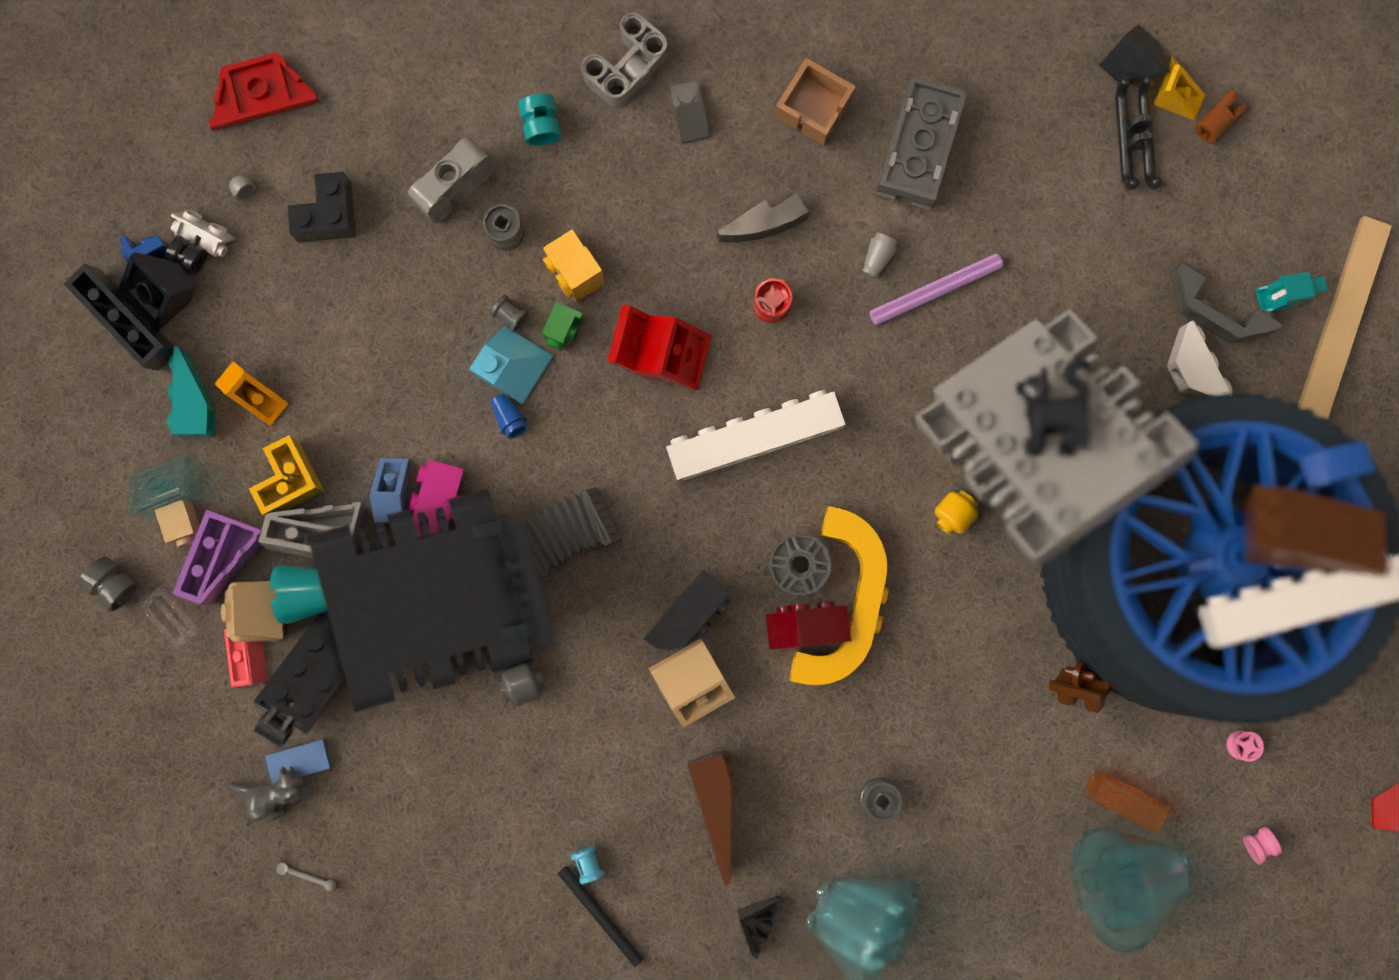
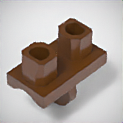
(1080, 683)

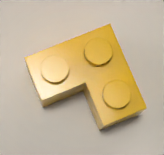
(575, 266)
(293, 481)

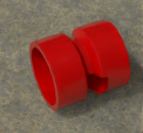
(772, 300)

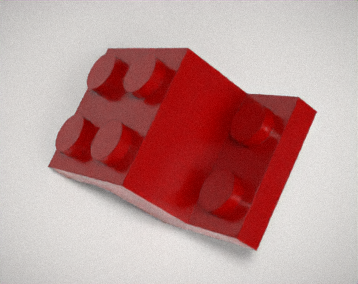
(659, 347)

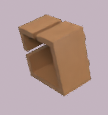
(814, 101)

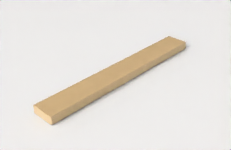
(1344, 316)

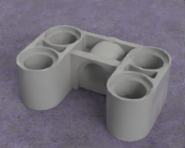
(634, 68)
(433, 194)

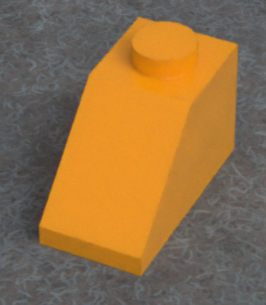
(251, 393)

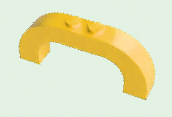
(870, 594)

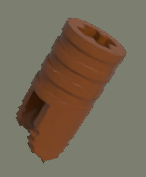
(1219, 118)

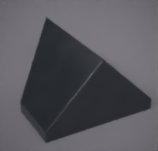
(1135, 56)
(757, 922)

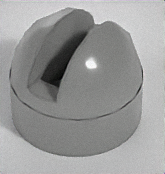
(242, 187)

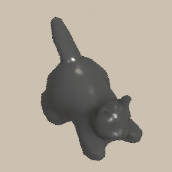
(268, 799)

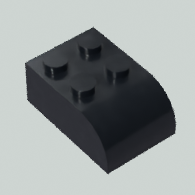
(689, 613)

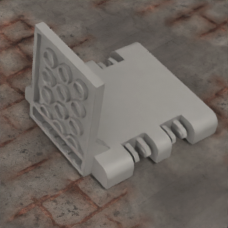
(1056, 494)

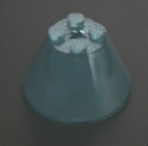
(1127, 885)
(864, 922)

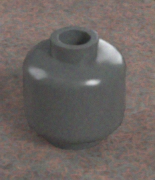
(520, 684)

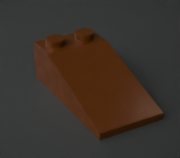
(1313, 533)
(714, 793)

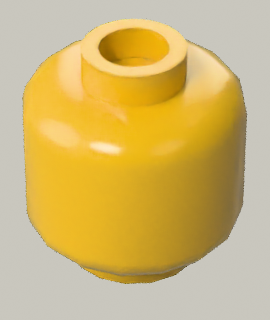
(956, 512)

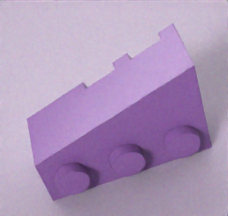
(216, 557)

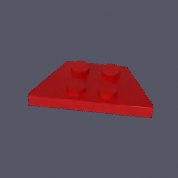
(258, 90)

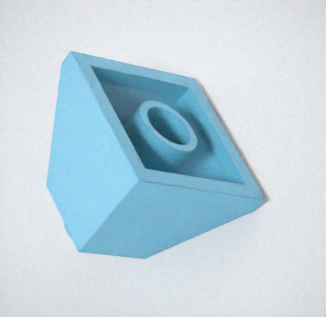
(511, 364)

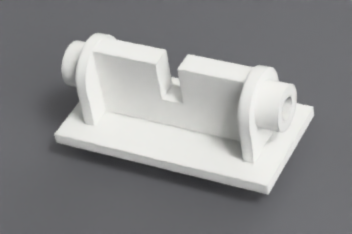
(213, 236)

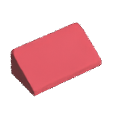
(246, 662)

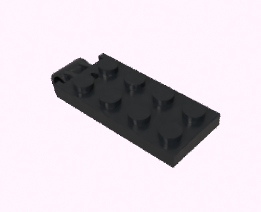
(308, 678)

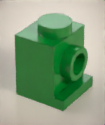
(561, 326)

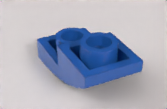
(1336, 464)

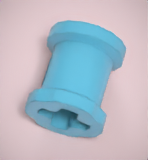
(587, 864)

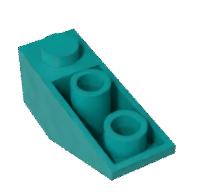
(192, 408)

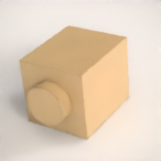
(178, 523)

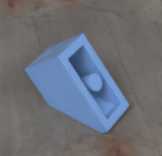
(390, 488)

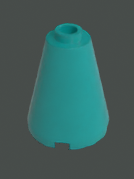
(297, 593)

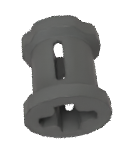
(508, 313)

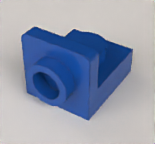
(149, 246)

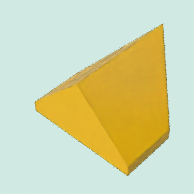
(1179, 92)

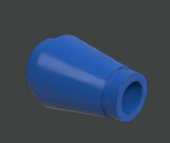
(509, 418)

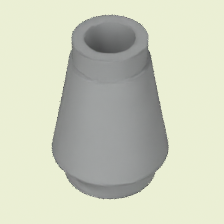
(879, 254)

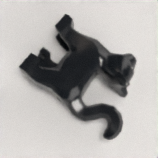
(1056, 415)

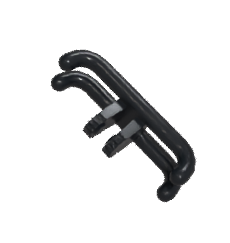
(1136, 134)

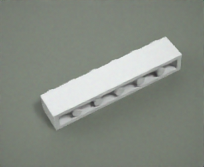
(755, 436)
(1295, 603)

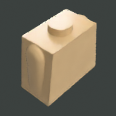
(250, 612)

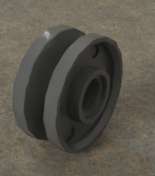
(817, 560)

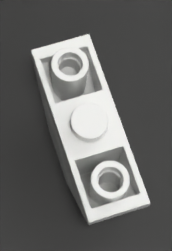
(1194, 366)

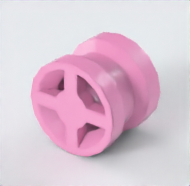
(1252, 746)
(1262, 845)

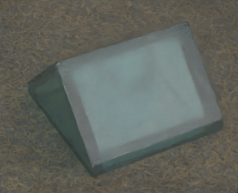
(161, 487)

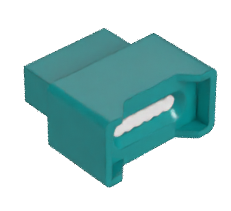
(1289, 292)

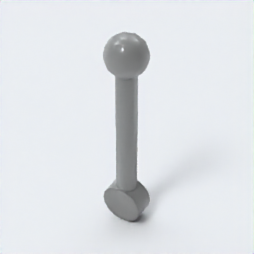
(284, 868)

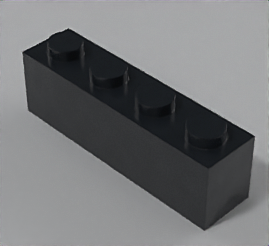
(120, 317)

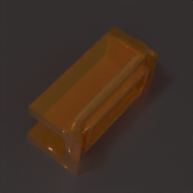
(1128, 801)

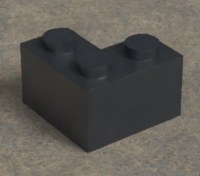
(329, 217)

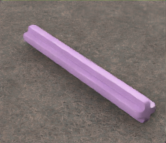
(936, 289)

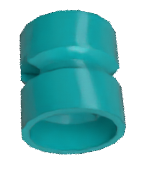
(539, 115)

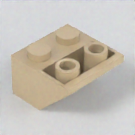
(691, 683)

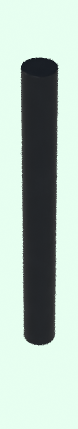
(600, 916)

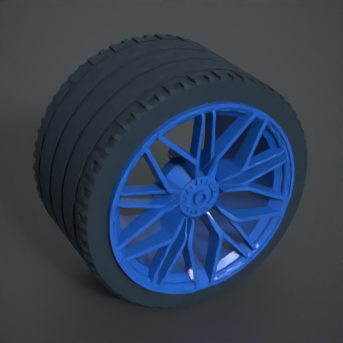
(1288, 669)

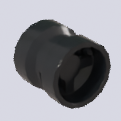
(188, 256)

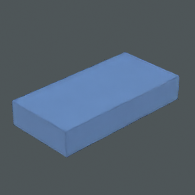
(304, 759)

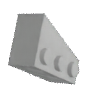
(290, 529)

